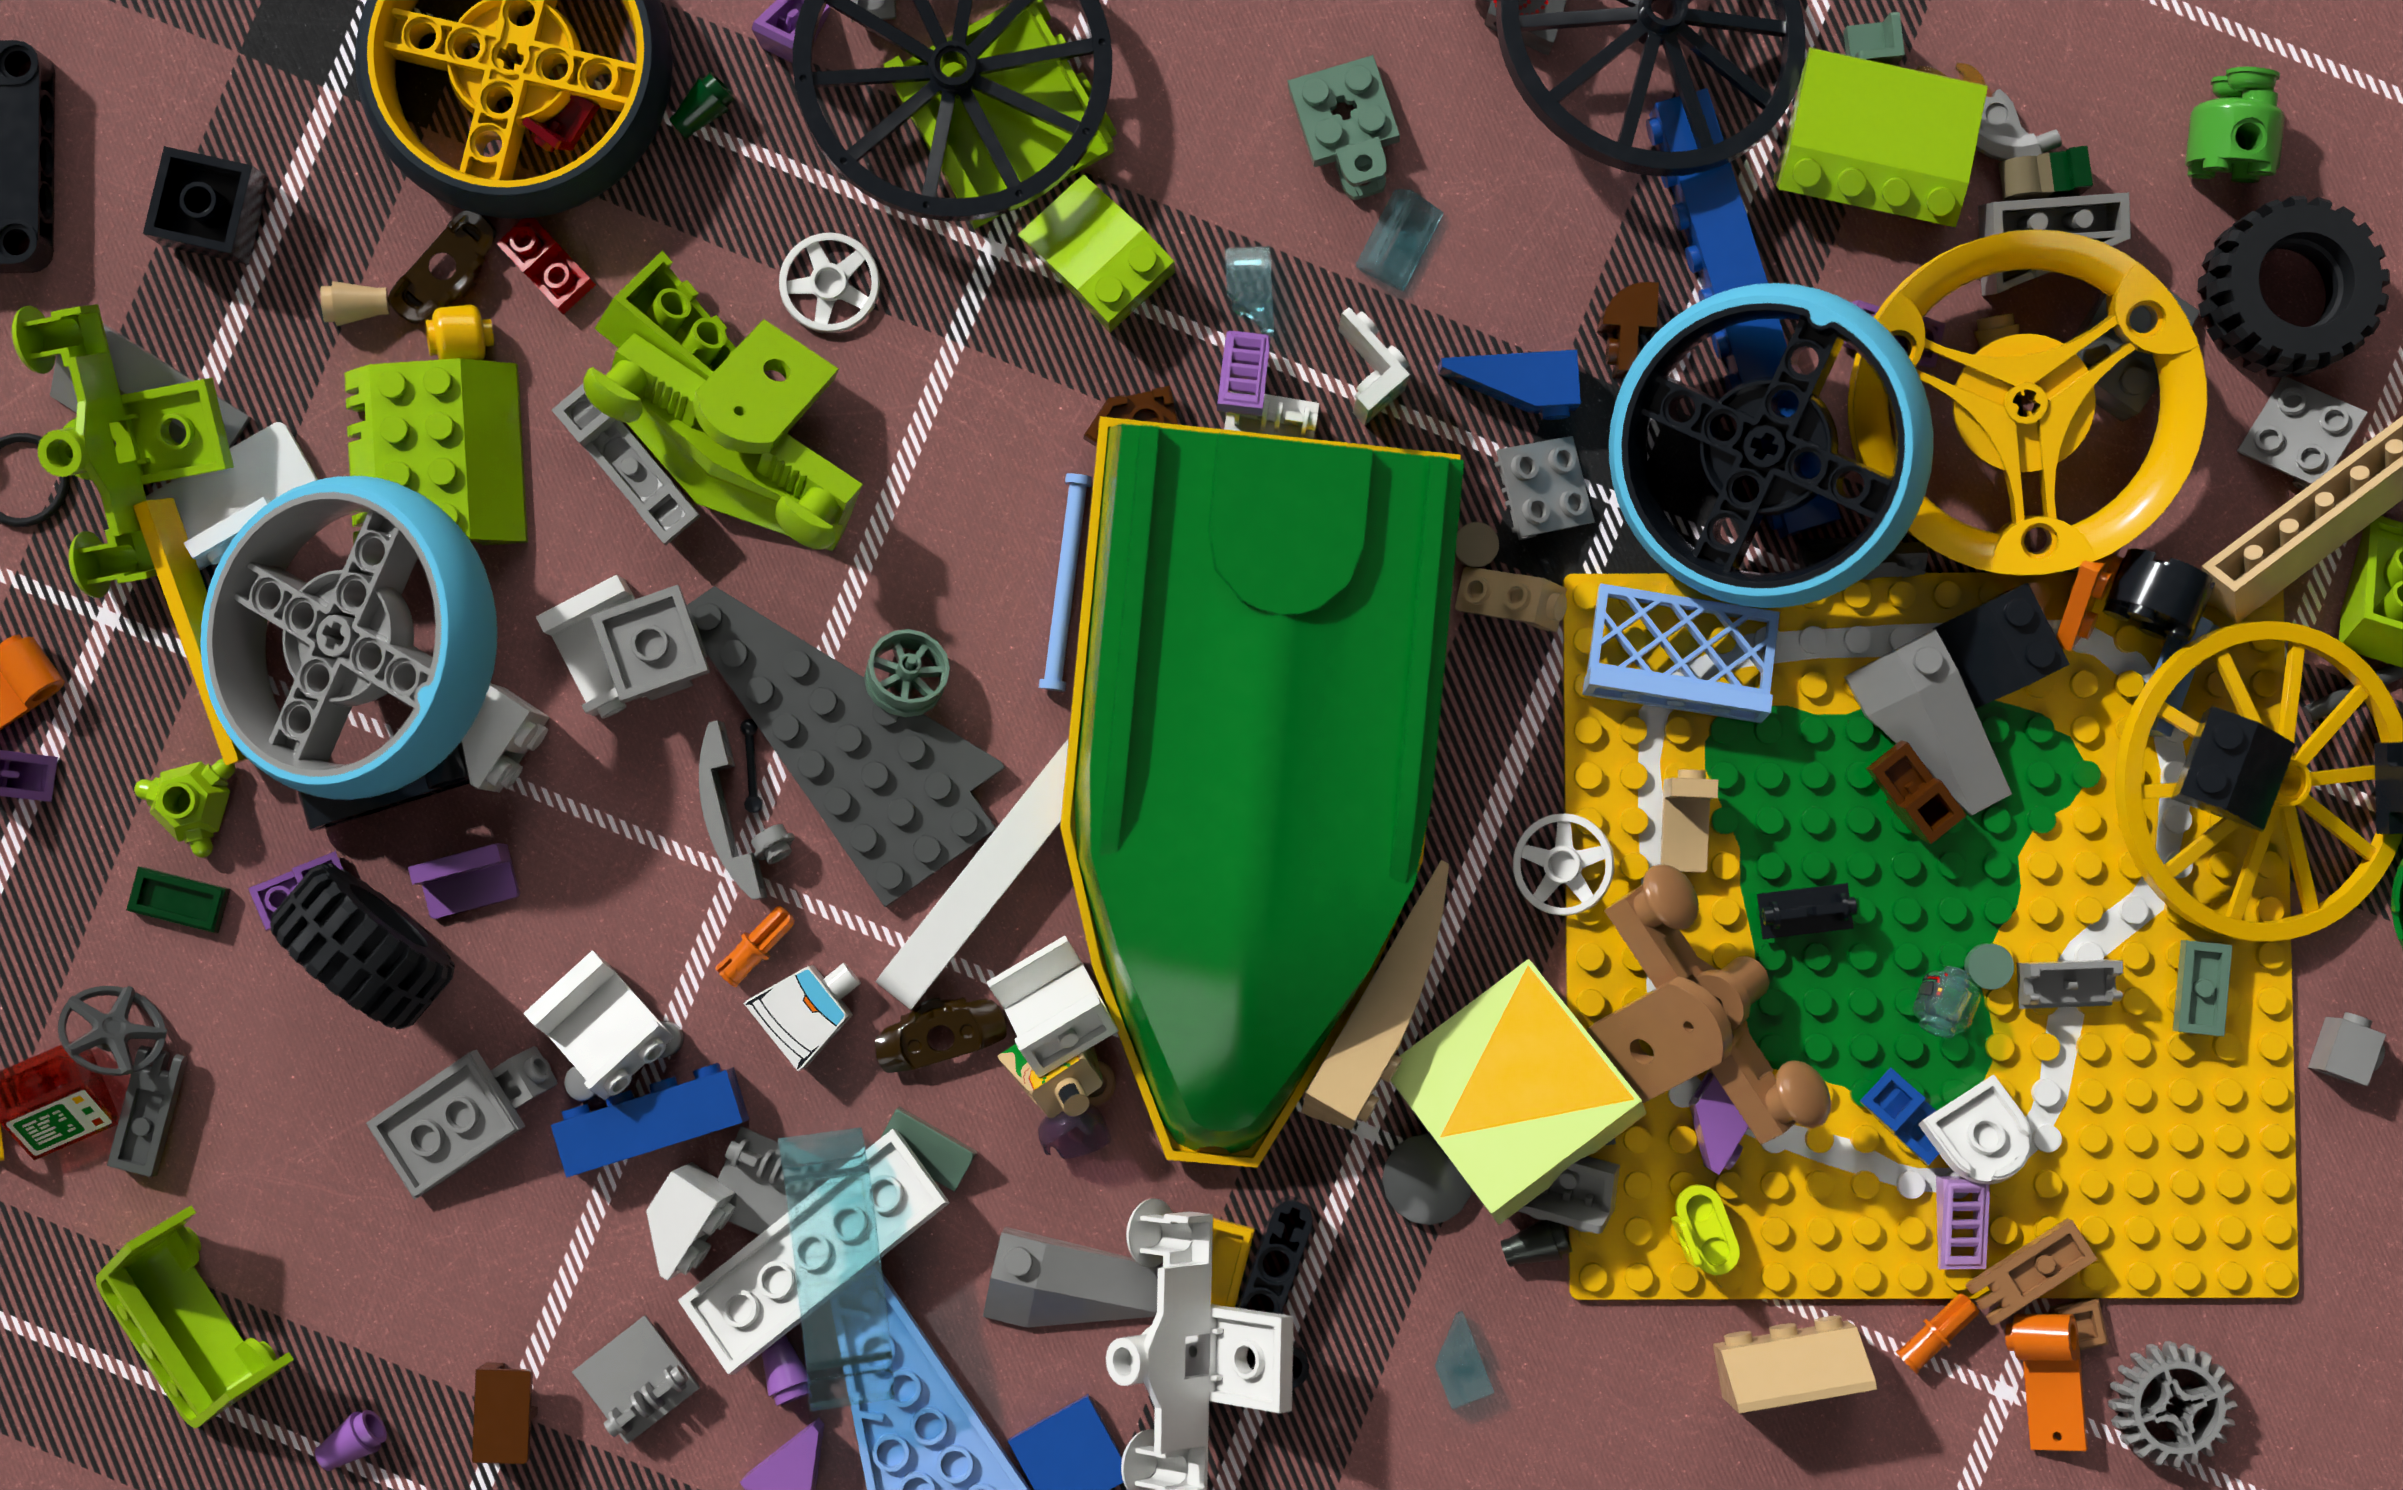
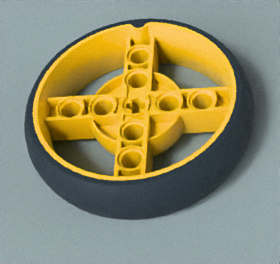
(483, 183)

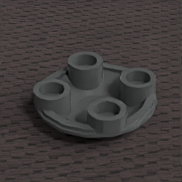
(1424, 1181)

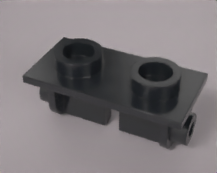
(1806, 911)

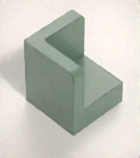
(1876, 41)

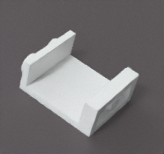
(579, 645)
(1052, 1006)
(599, 1025)

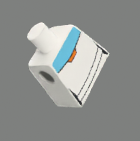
(804, 1011)

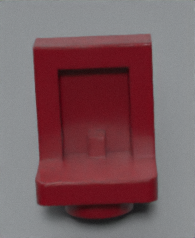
(565, 128)

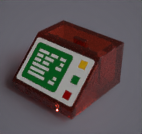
(54, 1102)

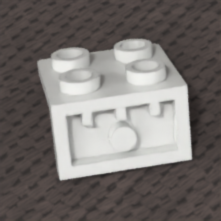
(1388, 365)

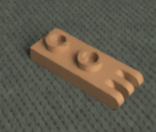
(2032, 1270)

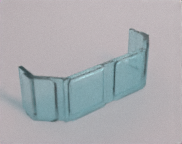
(837, 1269)

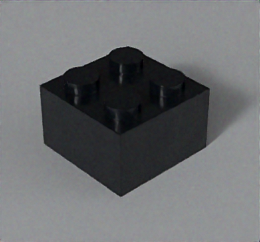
(206, 205)

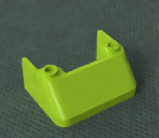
(181, 1324)

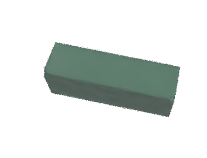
(939, 1153)

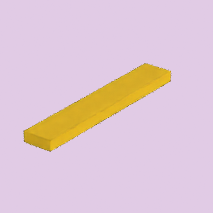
(184, 595)

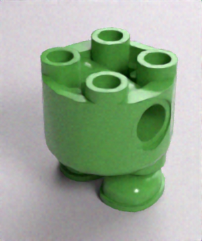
(2238, 129)

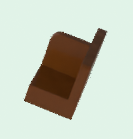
(502, 1414)

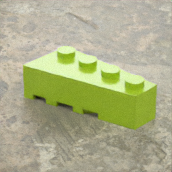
(668, 317)

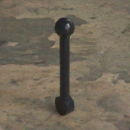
(753, 802)

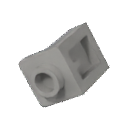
(524, 1076)

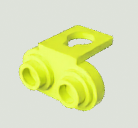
(1705, 1230)

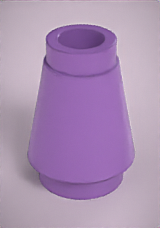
(784, 1372)
(352, 1440)

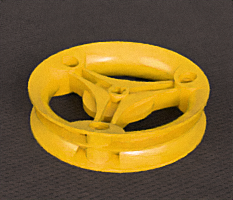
(2061, 399)

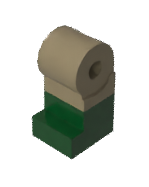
(2046, 175)

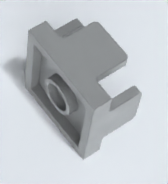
(651, 645)

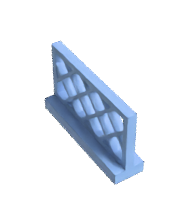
(1685, 691)

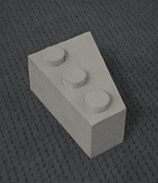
(2094, 216)

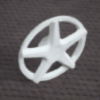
(829, 283)
(1564, 864)

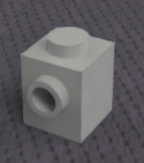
(2348, 1049)

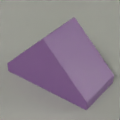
(777, 27)
(27, 775)
(792, 1465)

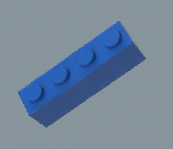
(650, 1121)

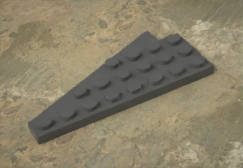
(880, 781)

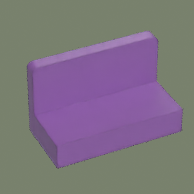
(466, 880)

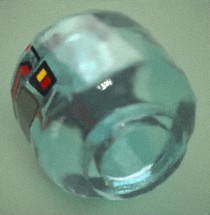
(1946, 1002)

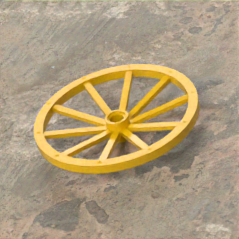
(2292, 792)

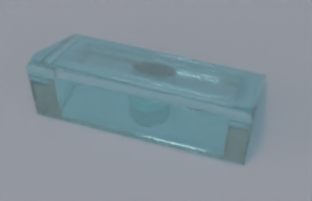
(1399, 238)

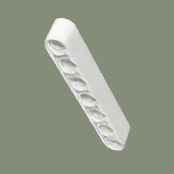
(978, 886)

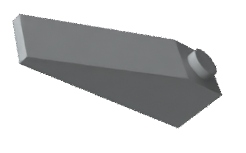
(141, 371)
(1923, 701)
(1062, 1283)

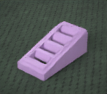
(1945, 1190)

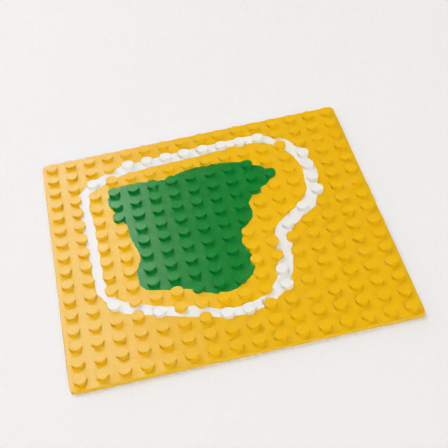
(2140, 1134)

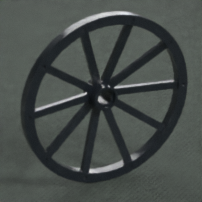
(1653, 33)
(928, 205)

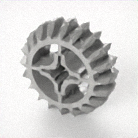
(2207, 1396)

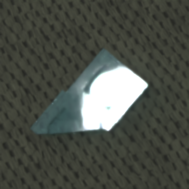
(1251, 285)
(1461, 1366)

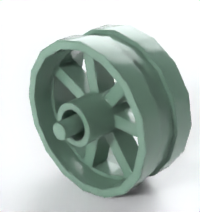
(906, 673)

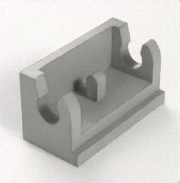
(2068, 983)

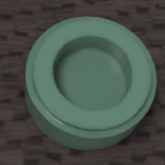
(1989, 966)

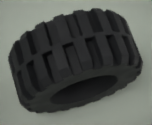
(2340, 254)
(362, 946)

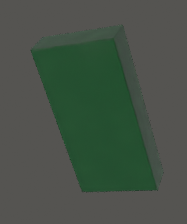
(178, 899)

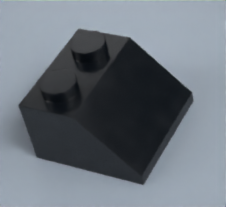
(2002, 645)
(2234, 768)

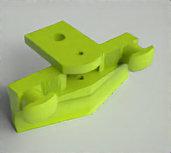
(730, 432)

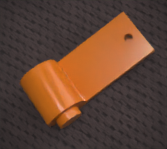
(25, 678)
(2052, 1379)

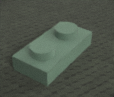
(2202, 988)

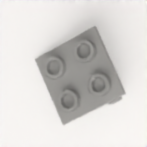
(2302, 432)
(1544, 487)
(757, 1177)
(635, 1380)

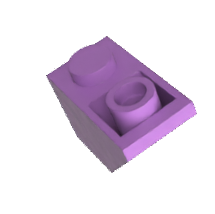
(1716, 1125)

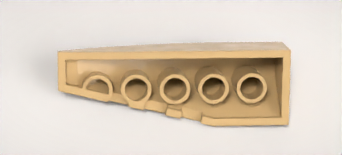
(1377, 1025)

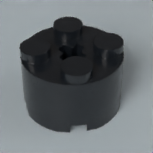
(2159, 595)

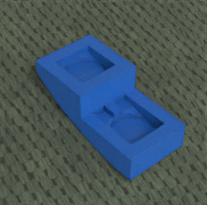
(1900, 1111)

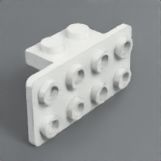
(223, 501)

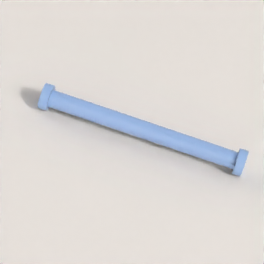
(1065, 582)

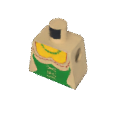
(1060, 1089)

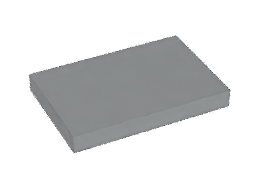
(445, 1124)

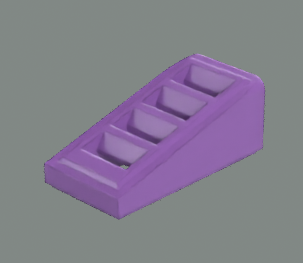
(1243, 371)

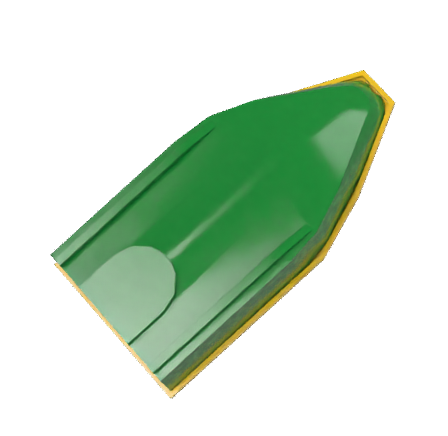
(1250, 752)

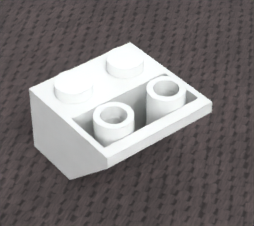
(501, 738)
(684, 1216)

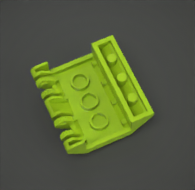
(447, 435)

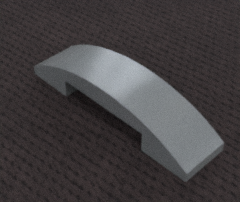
(628, 466)
(717, 756)

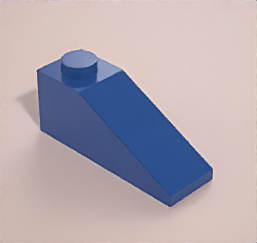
(1528, 381)

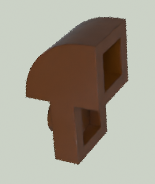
(1626, 316)
(1915, 794)

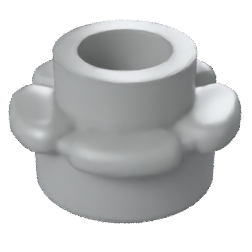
(772, 844)

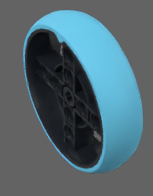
(1650, 393)

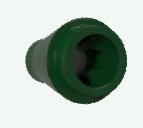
(703, 104)

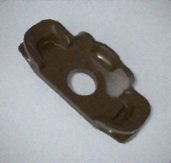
(420, 293)
(906, 1045)

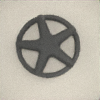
(112, 1029)

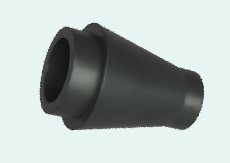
(1537, 1243)

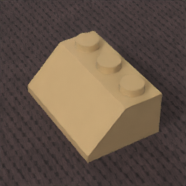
(1792, 1365)

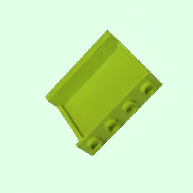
(1024, 139)

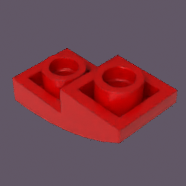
(546, 264)

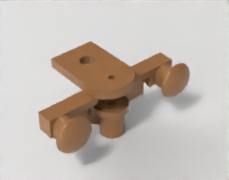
(1699, 1016)

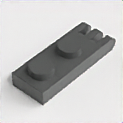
(147, 1114)

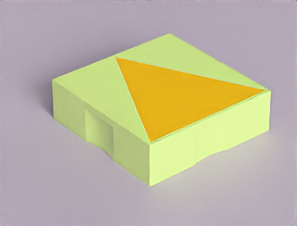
(1515, 1091)

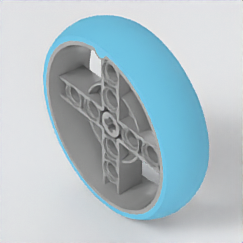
(348, 637)

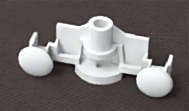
(1192, 1352)

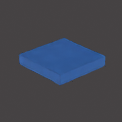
(1069, 1450)

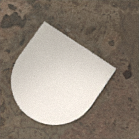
(1981, 1134)

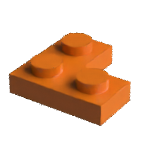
(2090, 584)

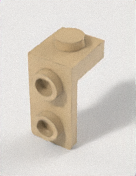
(1512, 597)
(1687, 820)

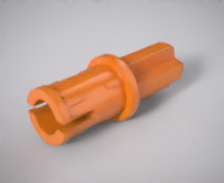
(755, 946)
(1938, 1332)

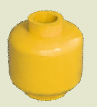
(458, 333)

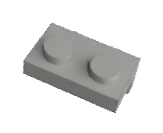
(1580, 1196)

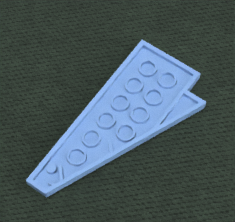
(931, 1429)

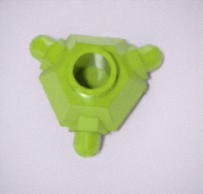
(189, 802)

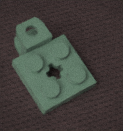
(1350, 143)

